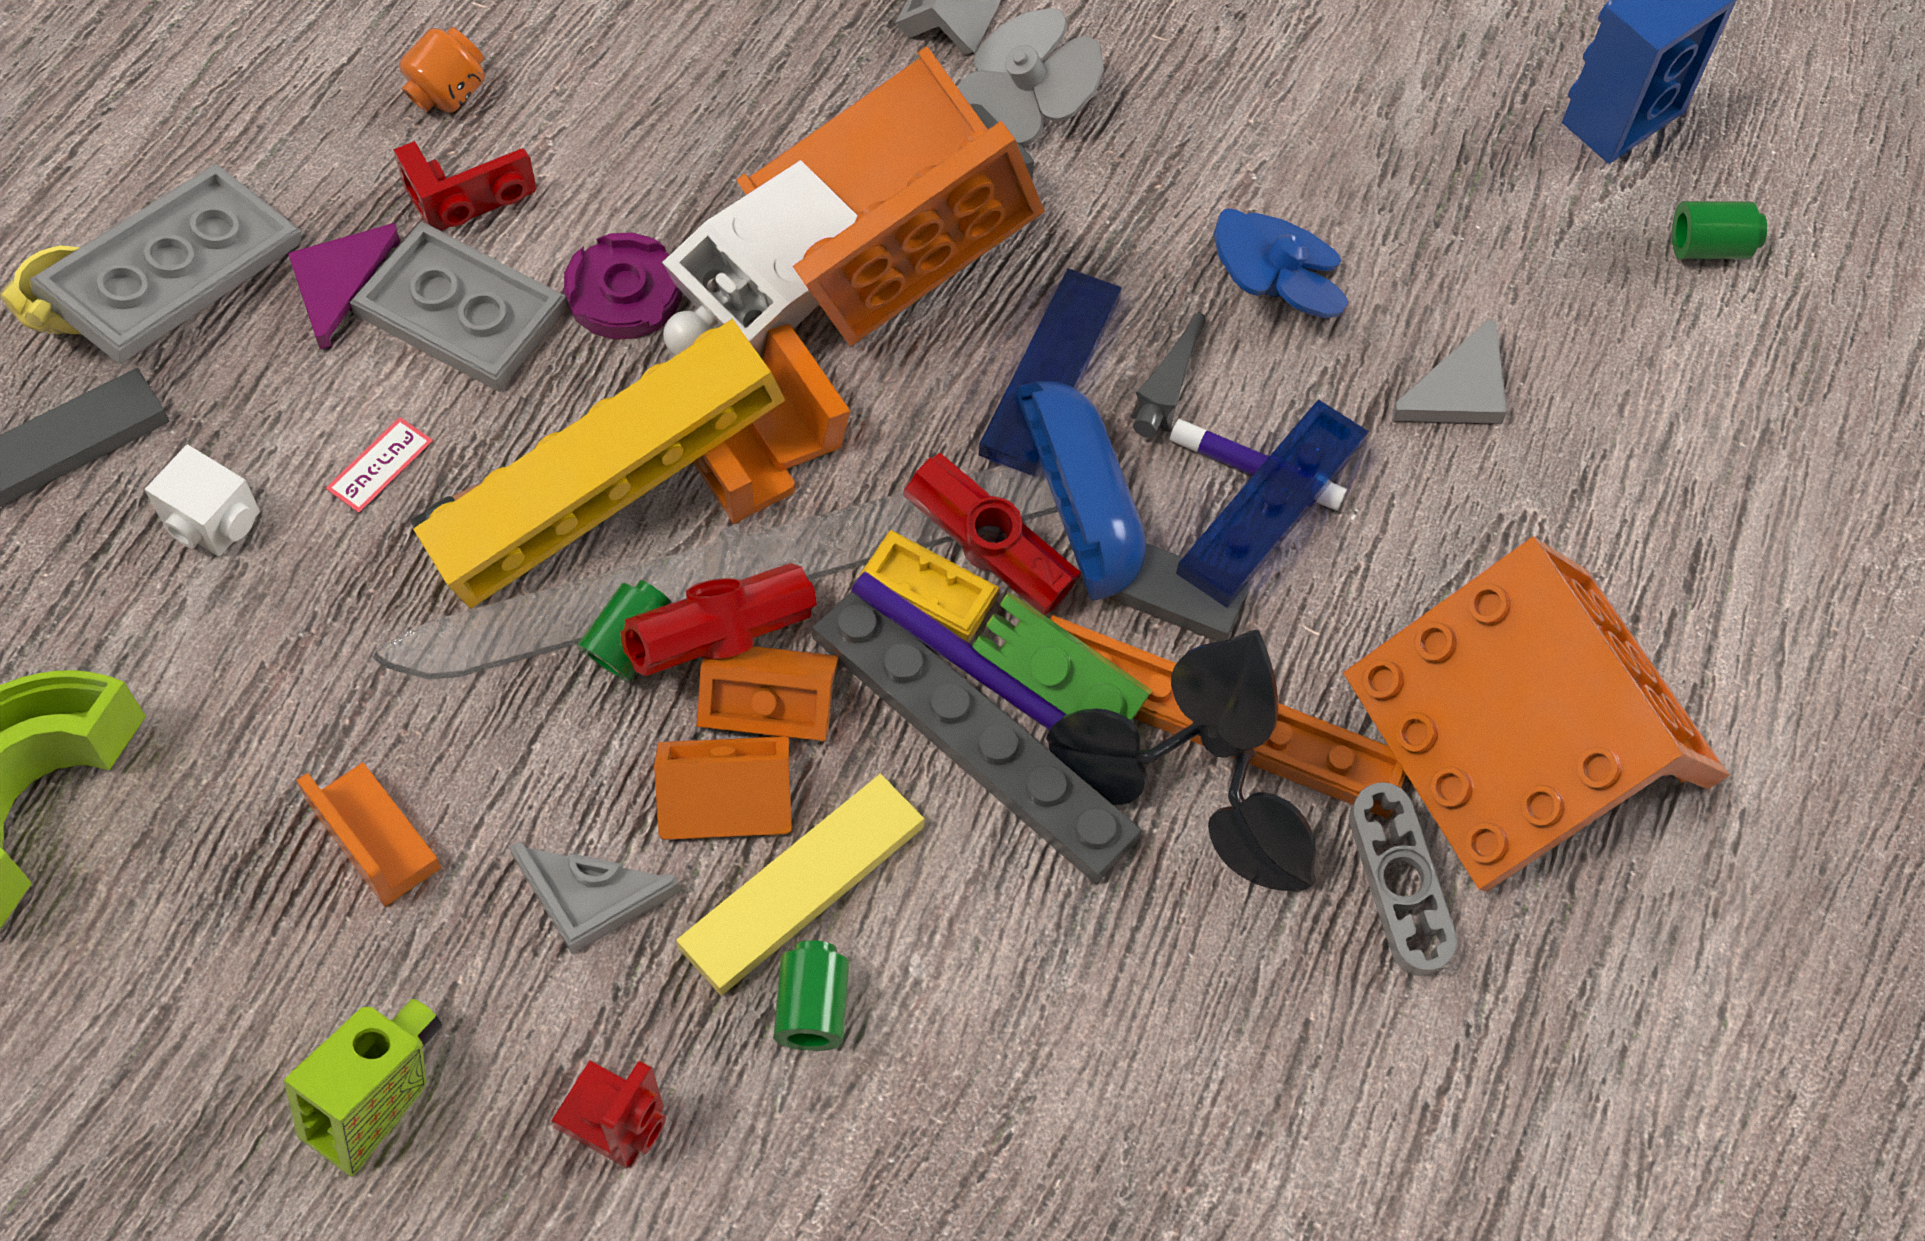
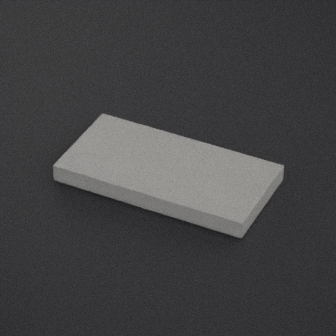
(165, 263)

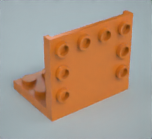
(925, 189)
(1526, 711)

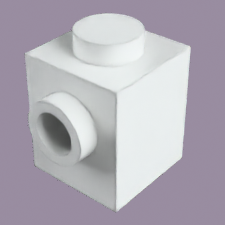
(202, 502)

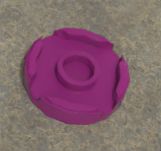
(621, 286)

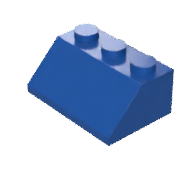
(1642, 70)

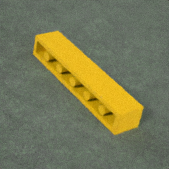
(599, 463)

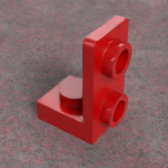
(468, 194)
(612, 1112)

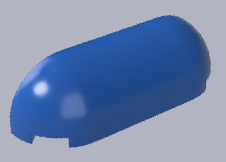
(1086, 485)

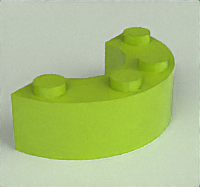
(55, 724)

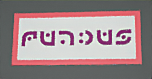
(379, 464)

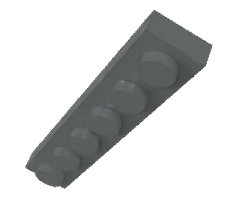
(978, 737)

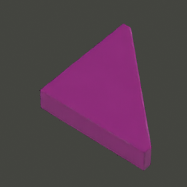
(336, 272)

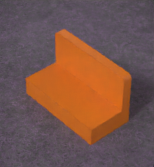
(813, 412)
(743, 476)
(768, 693)
(723, 787)
(371, 832)

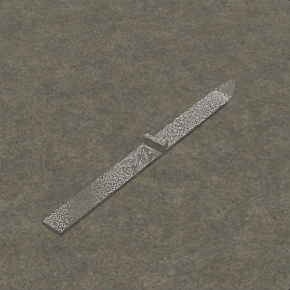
(564, 613)

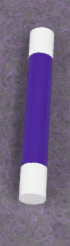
(1238, 456)

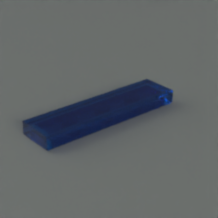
(1056, 353)
(1271, 503)

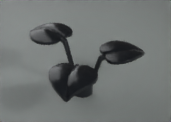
(1234, 708)

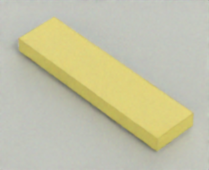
(800, 884)

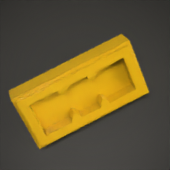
(933, 584)

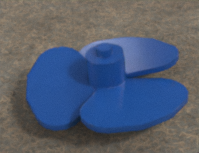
(1270, 259)

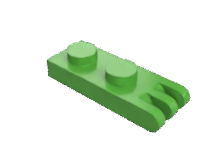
(1058, 663)

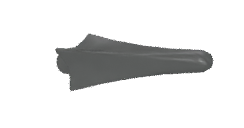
(1162, 389)

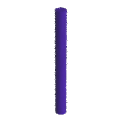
(954, 649)

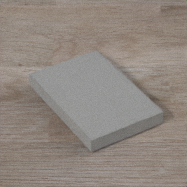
(459, 305)

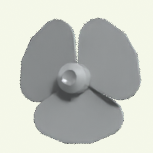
(1017, 82)

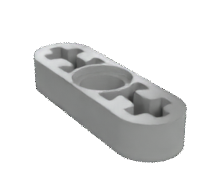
(1432, 921)

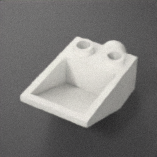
(753, 258)

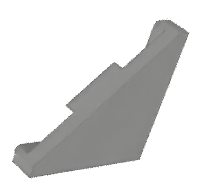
(1462, 386)
(589, 894)

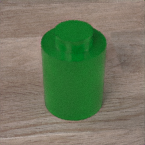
(1718, 230)
(603, 638)
(811, 997)

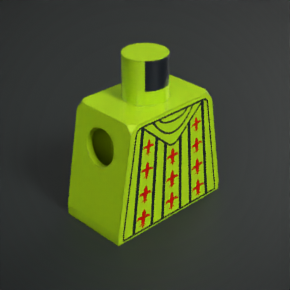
(360, 1082)

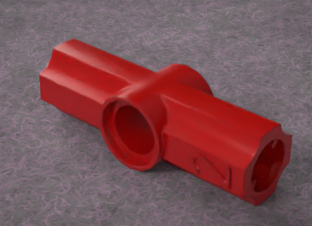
(963, 507)
(717, 619)

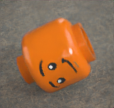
(442, 70)

